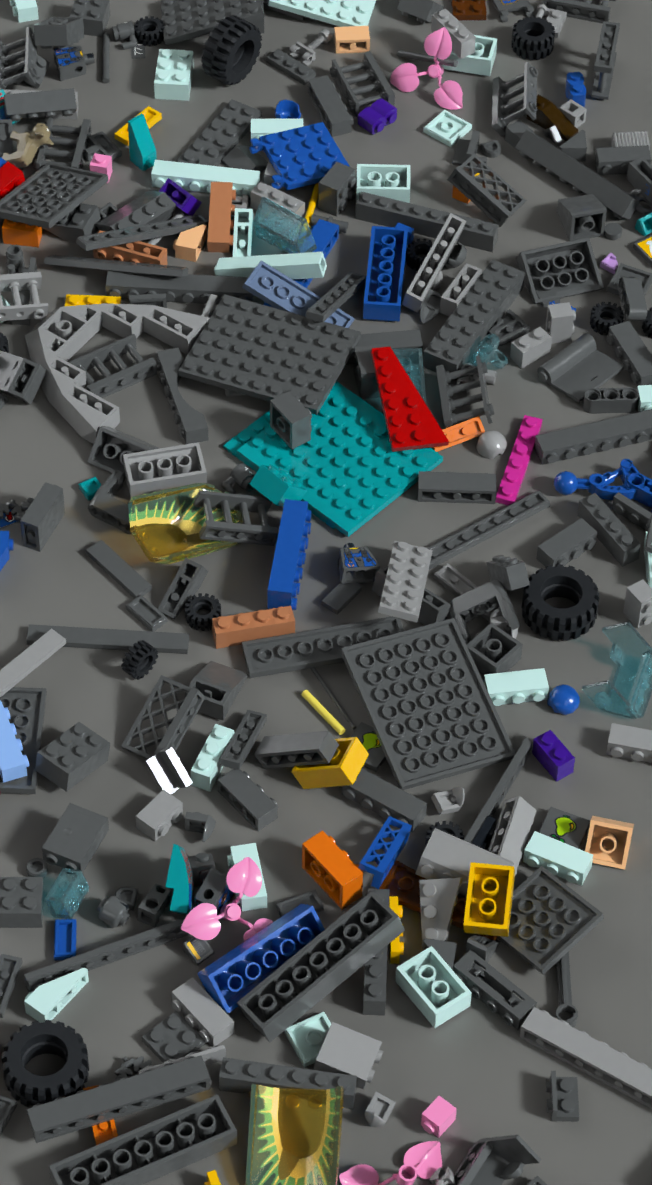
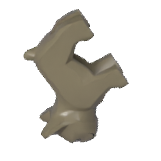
(28, 145)

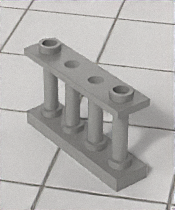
(18, 282)

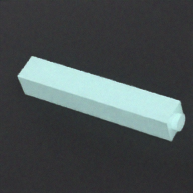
(292, 265)

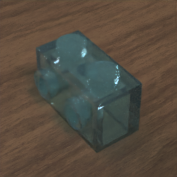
(67, 893)

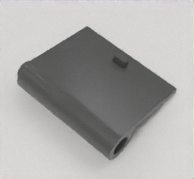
(579, 368)

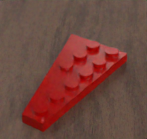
(405, 412)

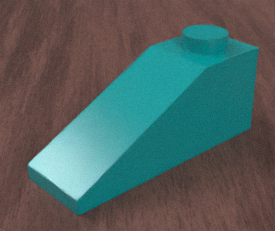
(140, 143)

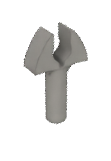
(442, 1178)

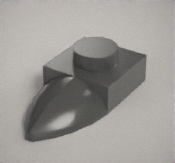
(430, 306)

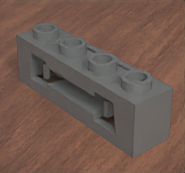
(494, 989)

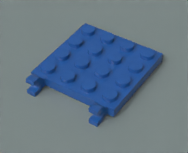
(299, 155)

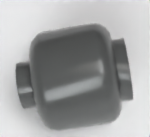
(113, 911)

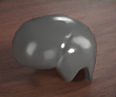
(457, 256)

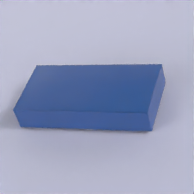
(65, 939)

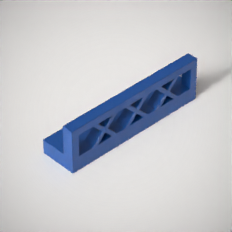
(391, 850)

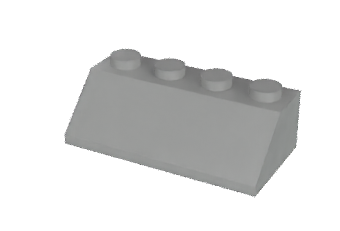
(164, 468)
(451, 858)

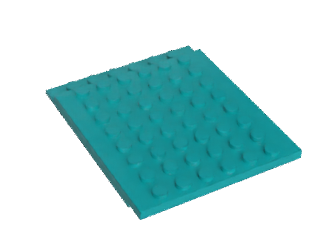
(344, 465)

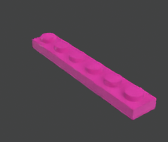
(518, 460)

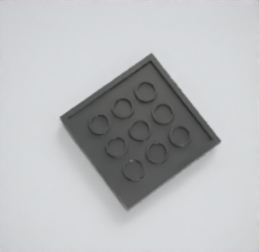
(547, 920)

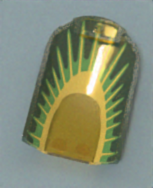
(170, 524)
(294, 1136)

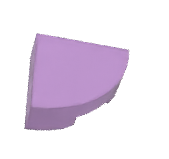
(609, 263)

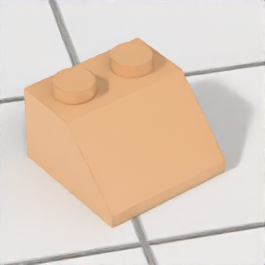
(609, 841)

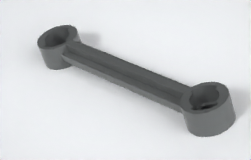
(564, 991)

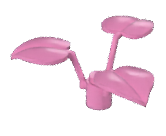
(406, 80)
(203, 919)
(418, 1161)

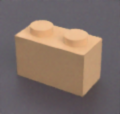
(351, 39)

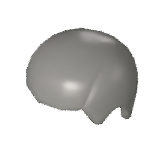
(491, 444)

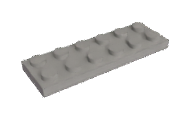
(405, 581)

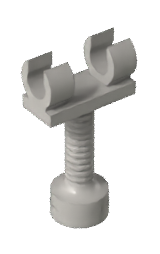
(307, 51)

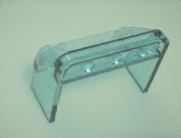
(632, 682)

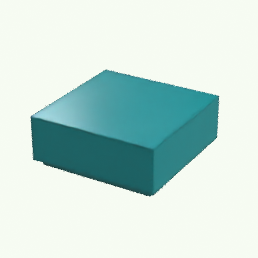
(90, 487)

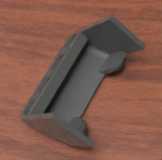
(495, 1160)

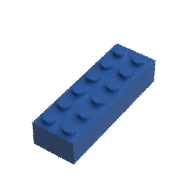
(385, 273)
(289, 555)
(259, 956)

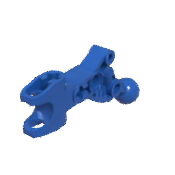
(634, 485)

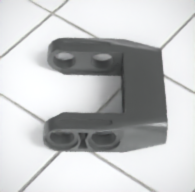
(107, 507)
(480, 601)

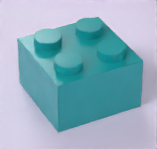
(277, 485)

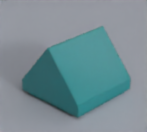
(644, 224)

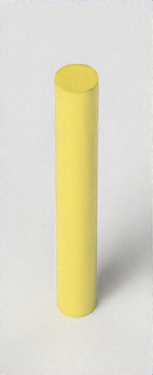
(323, 712)

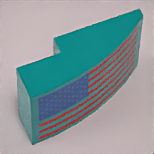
(181, 881)

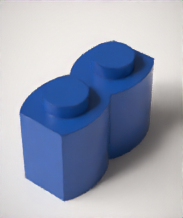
(575, 88)

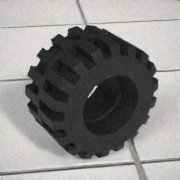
(533, 38)

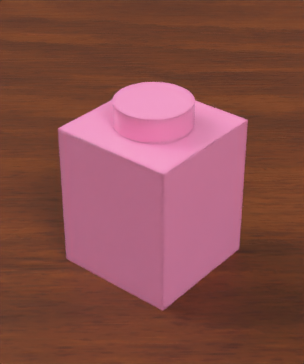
(101, 164)
(438, 1116)

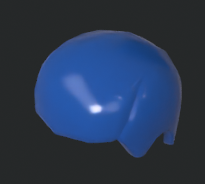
(287, 110)
(563, 699)

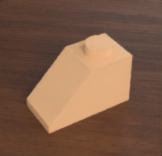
(190, 243)

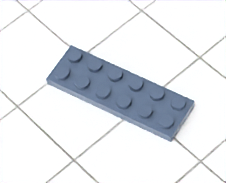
(287, 294)

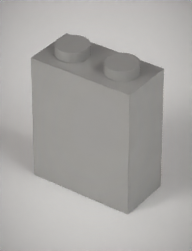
(349, 1054)

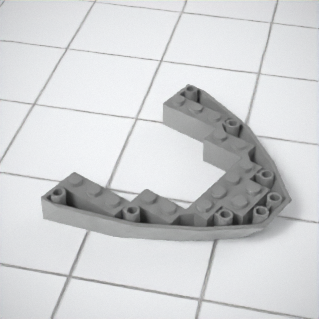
(71, 327)

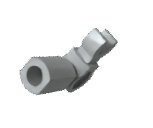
(490, 376)

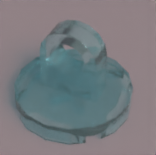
(489, 353)

